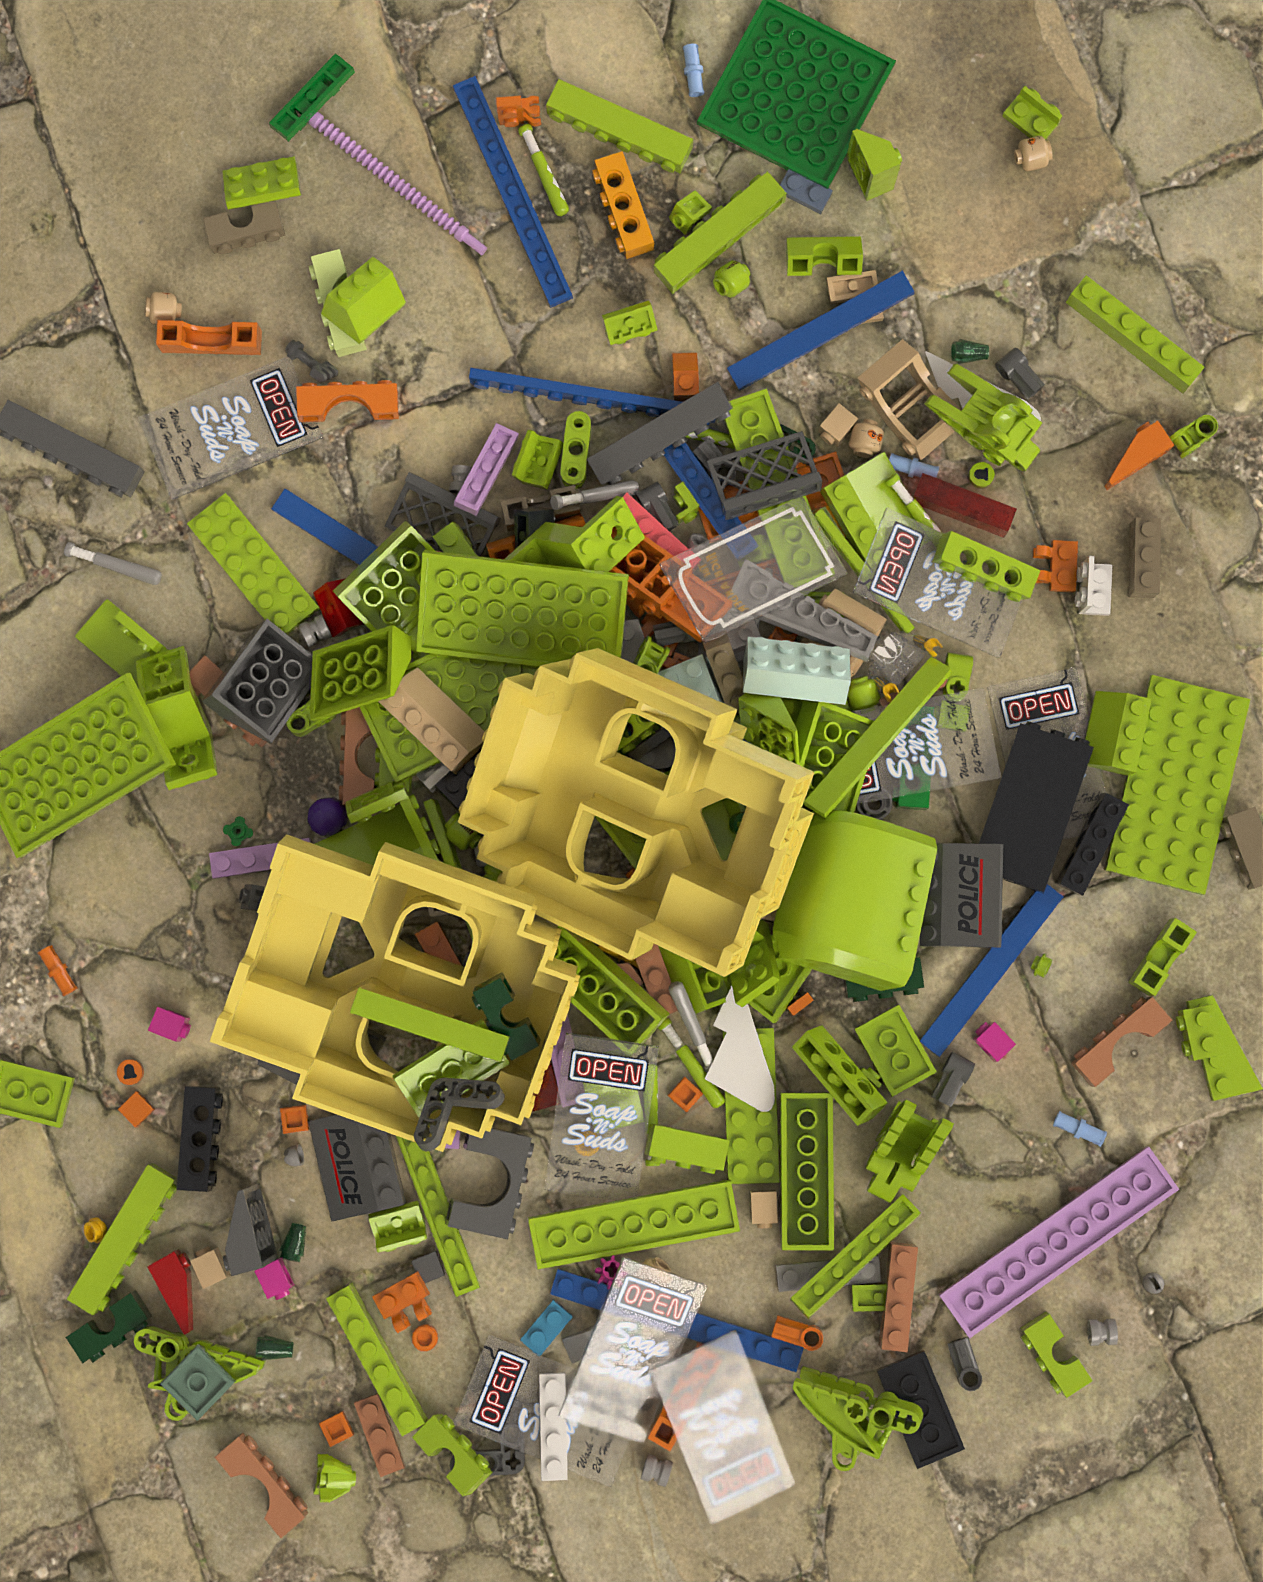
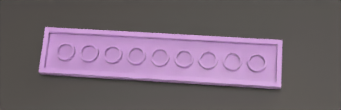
(1058, 1242)

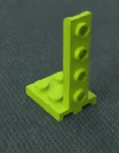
(384, 799)

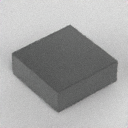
(428, 1267)

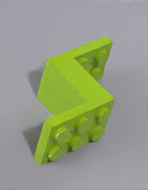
(584, 546)
(177, 716)
(760, 963)

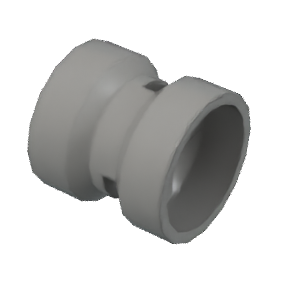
(459, 475)
(315, 630)
(1100, 1332)
(658, 1470)

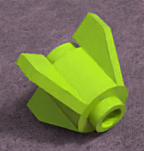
(332, 1478)

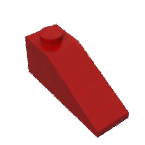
(175, 1284)

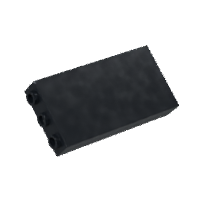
(1035, 802)

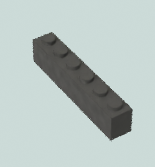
(660, 433)
(70, 449)

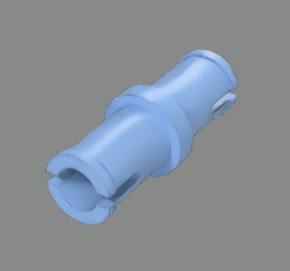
(693, 70)
(912, 467)
(1079, 1128)

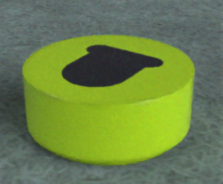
(981, 475)

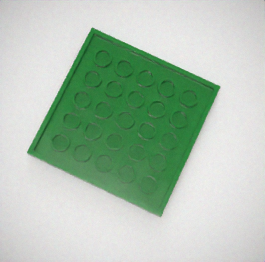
(796, 92)

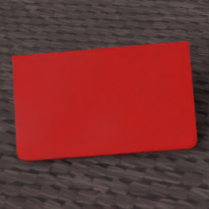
(335, 612)

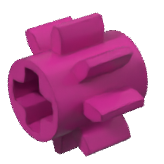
(604, 1276)

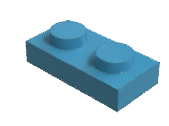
(546, 1327)

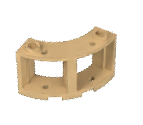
(881, 373)
(855, 612)

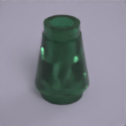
(968, 351)
(294, 1243)
(273, 1348)

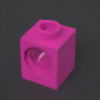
(170, 1024)
(993, 1041)
(275, 1279)

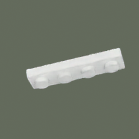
(552, 1427)

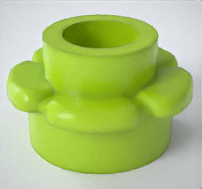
(1041, 965)

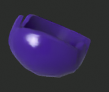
(327, 816)

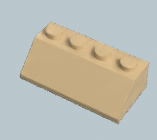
(435, 720)

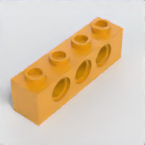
(616, 168)

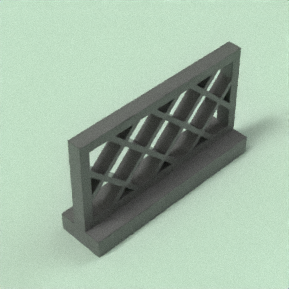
(767, 495)
(445, 499)

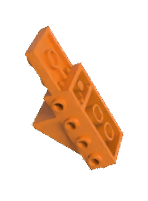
(649, 587)

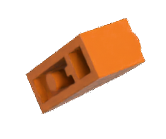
(1144, 448)

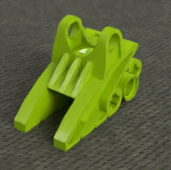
(991, 420)
(900, 1141)
(232, 1361)
(848, 1416)

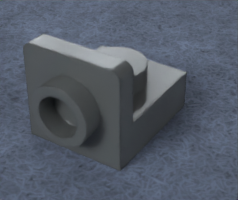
(251, 896)

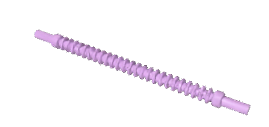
(460, 233)

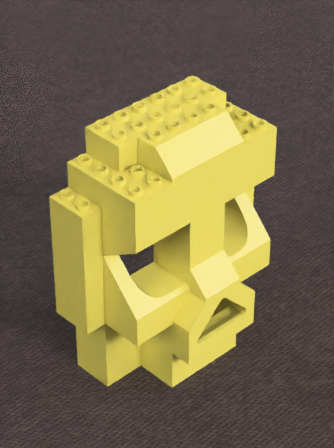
(557, 765)
(303, 1021)

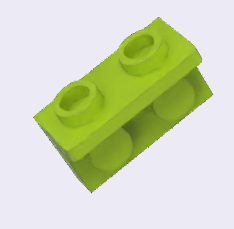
(1032, 114)
(629, 323)

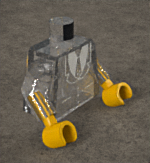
(896, 658)

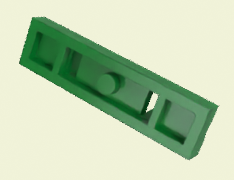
(312, 97)

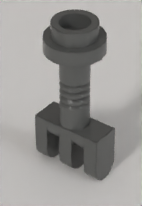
(319, 372)

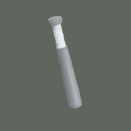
(597, 494)
(115, 564)
(691, 1022)

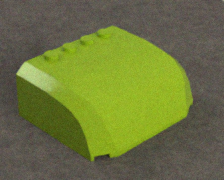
(856, 900)

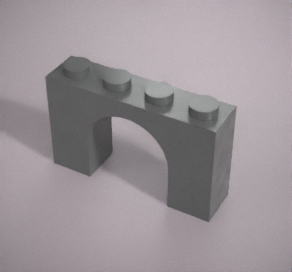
(497, 1216)

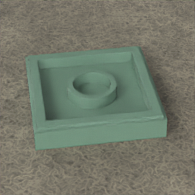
(197, 1382)

